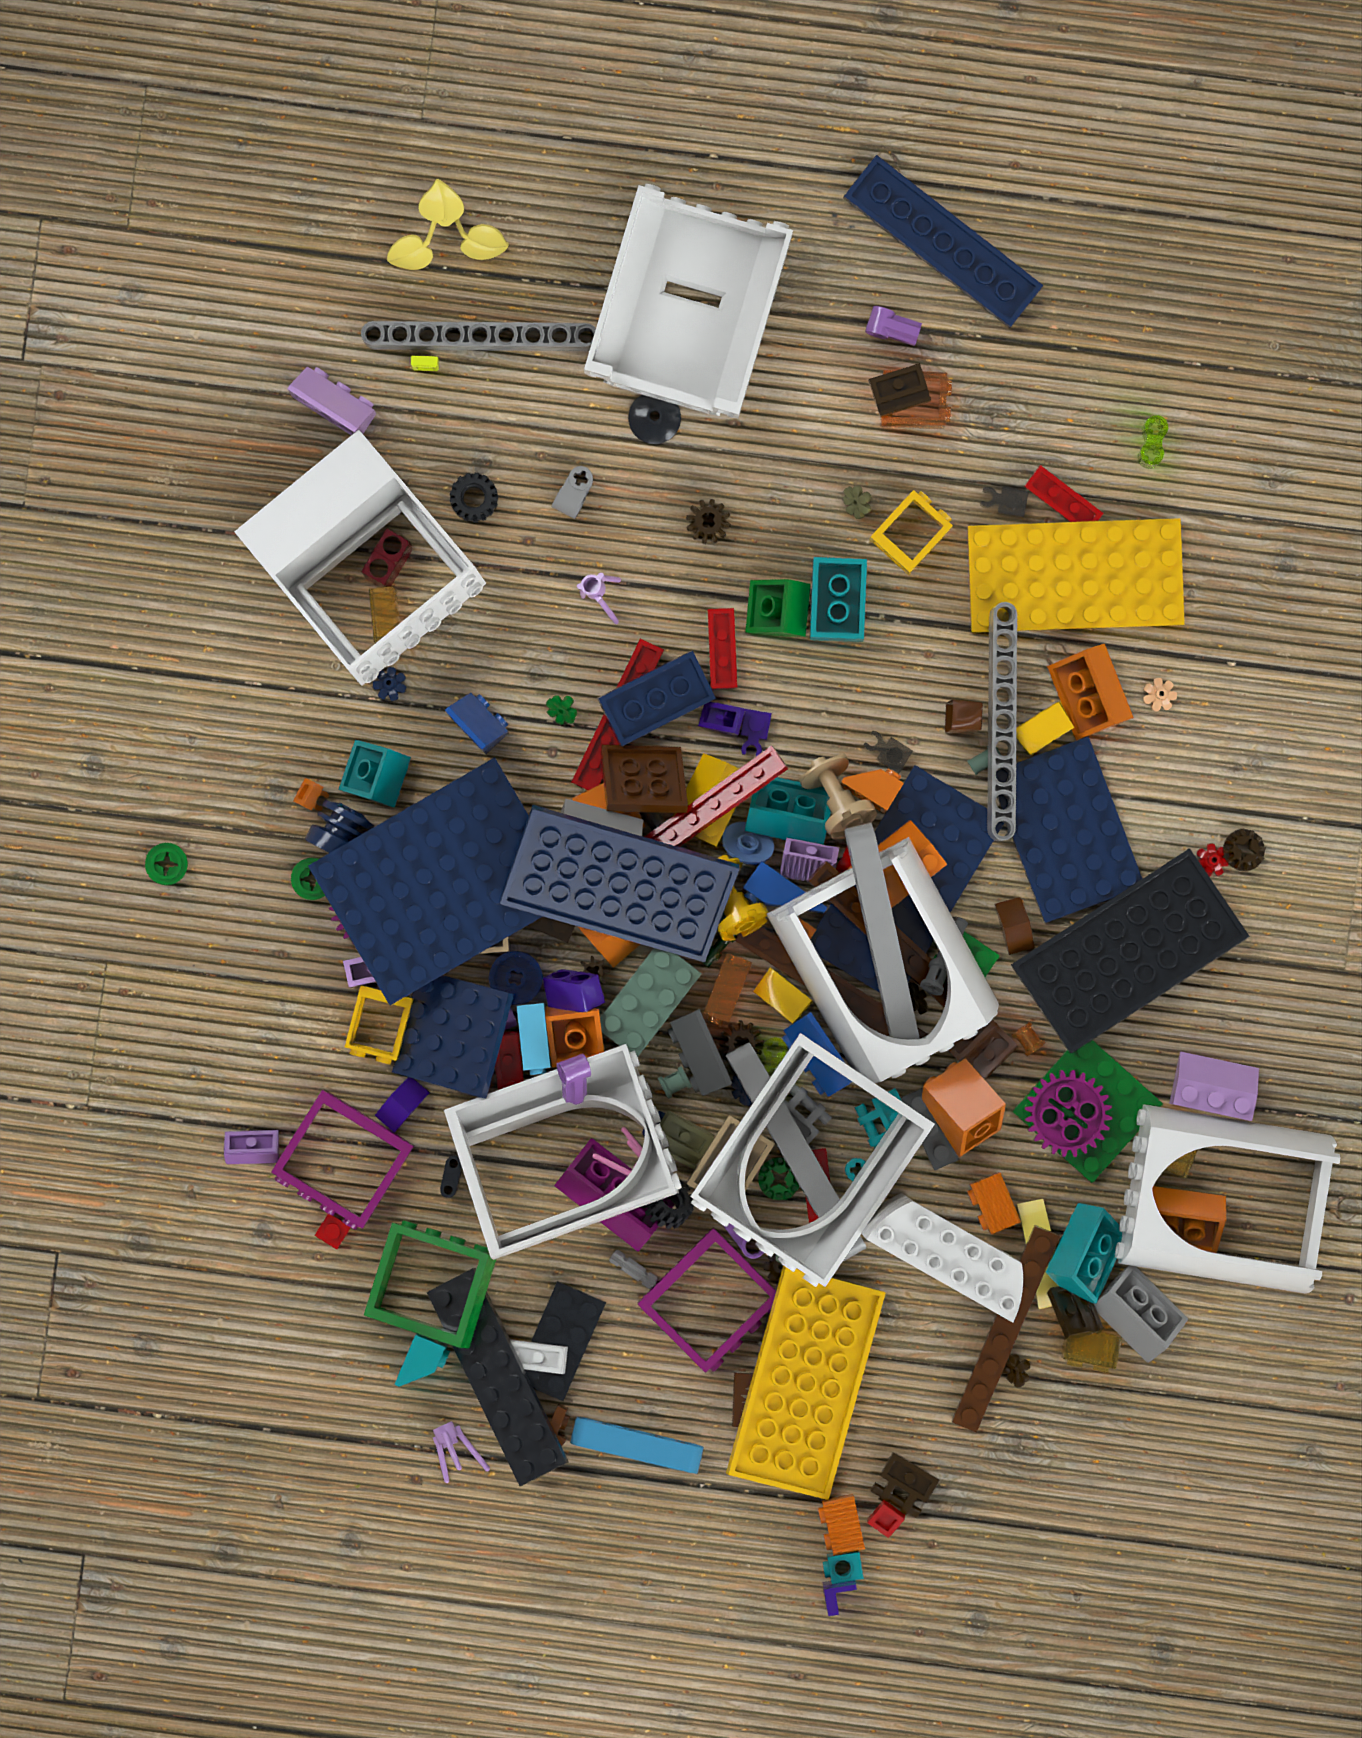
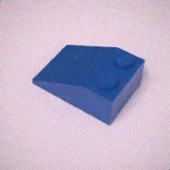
(477, 722)
(773, 889)

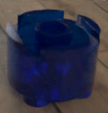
(520, 963)

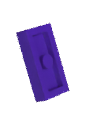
(830, 1594)

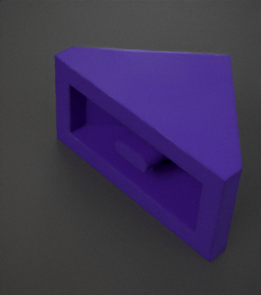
(722, 718)
(401, 1104)

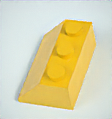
(708, 774)

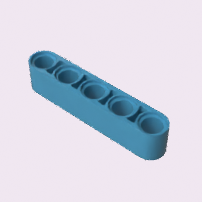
(637, 1445)

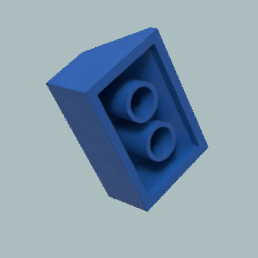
(826, 1078)

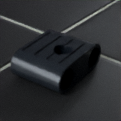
(451, 1177)

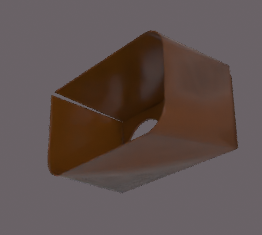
(963, 716)

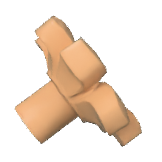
(1154, 697)

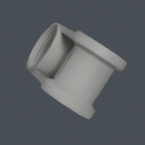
(571, 496)

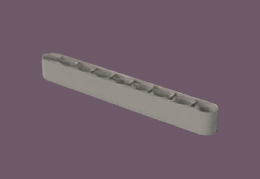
(467, 330)
(1009, 710)
(881, 931)
(788, 1138)

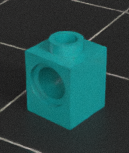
(854, 1573)

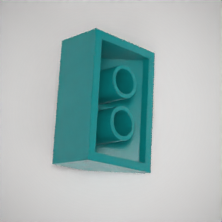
(789, 811)
(1086, 1252)

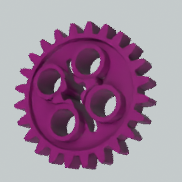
(1082, 1093)

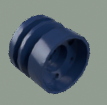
(339, 827)

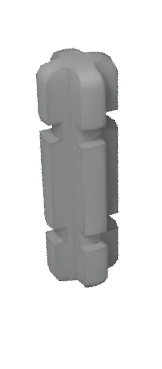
(633, 1269)

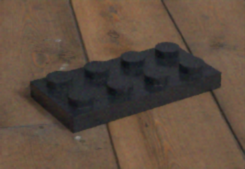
(569, 1323)

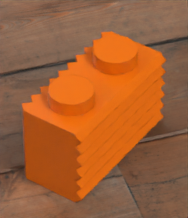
(994, 1203)
(842, 1524)

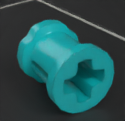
(852, 1163)

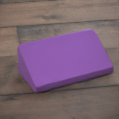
(251, 1147)

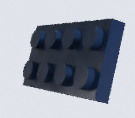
(656, 698)

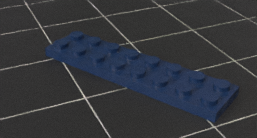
(943, 241)

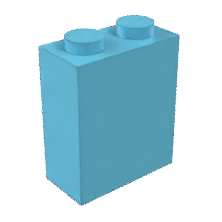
(534, 1038)

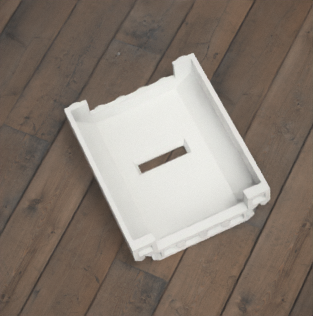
(678, 345)

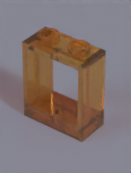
(944, 411)
(727, 989)

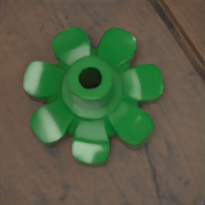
(561, 709)

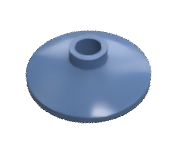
(745, 845)

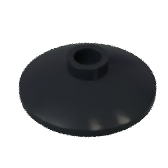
(654, 431)

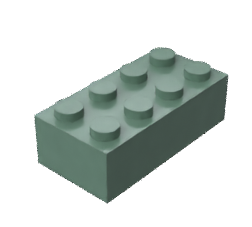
(648, 999)

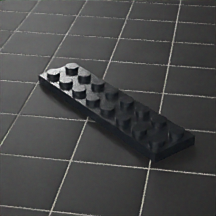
(500, 1384)

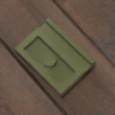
(685, 1139)

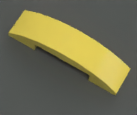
(1032, 1214)

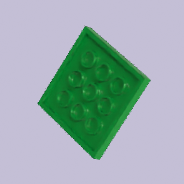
(1125, 1097)

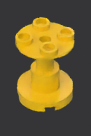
(739, 914)

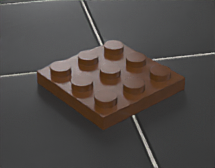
(644, 779)

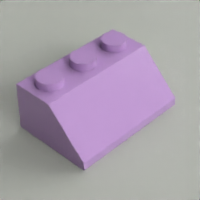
(332, 401)
(1215, 1086)

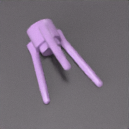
(594, 588)
(447, 1436)

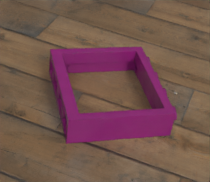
(327, 1204)
(734, 1340)

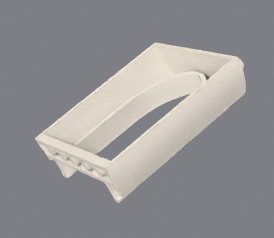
(969, 997)
(612, 1086)
(1172, 1133)
(824, 1243)
(948, 1254)

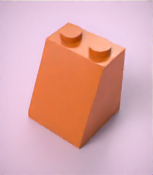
(963, 1106)

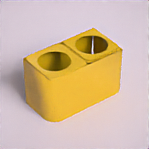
(1043, 728)
(782, 995)

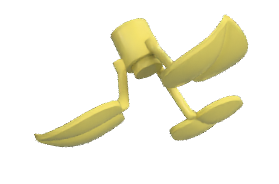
(444, 207)

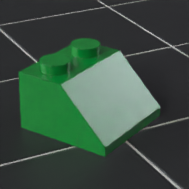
(778, 607)

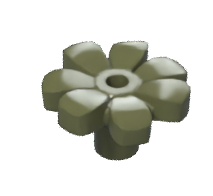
(857, 501)

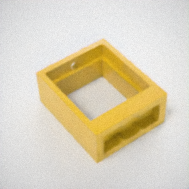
(892, 550)
(361, 1050)

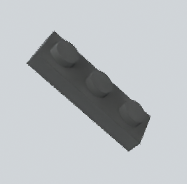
(935, 1144)

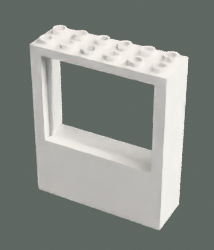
(327, 519)

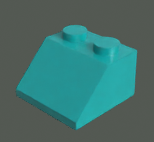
(374, 773)
(422, 1359)

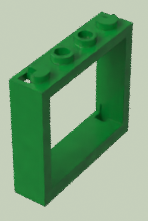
(475, 1299)

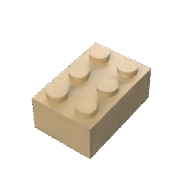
(756, 1158)

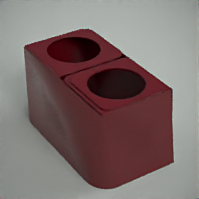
(393, 569)

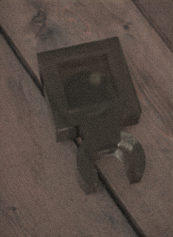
(1010, 501)
(892, 754)

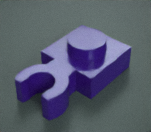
(755, 727)

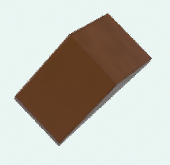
(1015, 925)

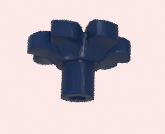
(393, 689)
(740, 1092)

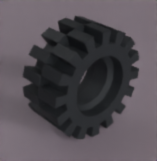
(470, 481)
(668, 1215)

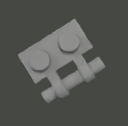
(817, 1112)

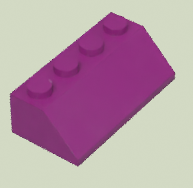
(591, 1180)

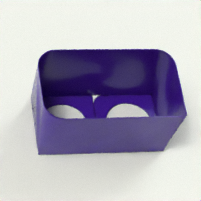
(573, 990)

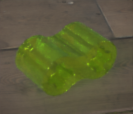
(1152, 441)
(773, 1062)

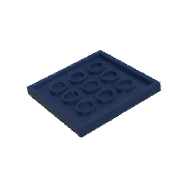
(454, 1035)

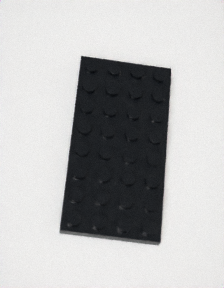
(1130, 951)

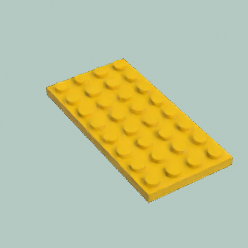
(1077, 574)
(805, 1384)

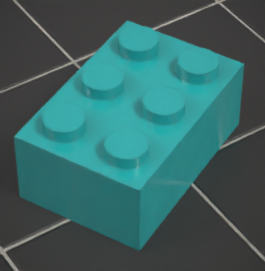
(838, 599)

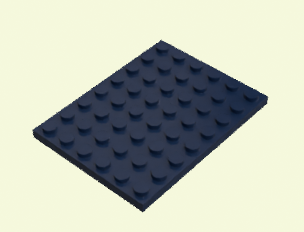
(430, 881)

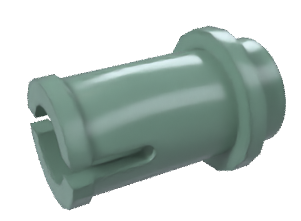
(980, 761)

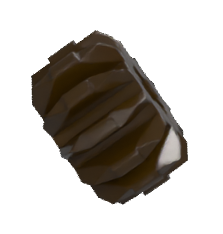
(717, 521)
(743, 1034)

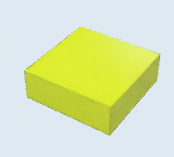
(425, 363)

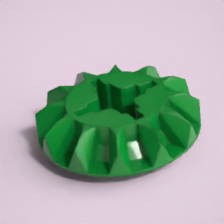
(158, 854)
(304, 888)
(766, 1178)

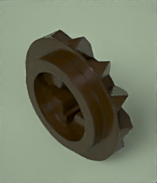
(1233, 853)

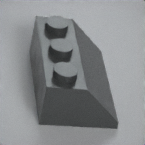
(699, 1053)

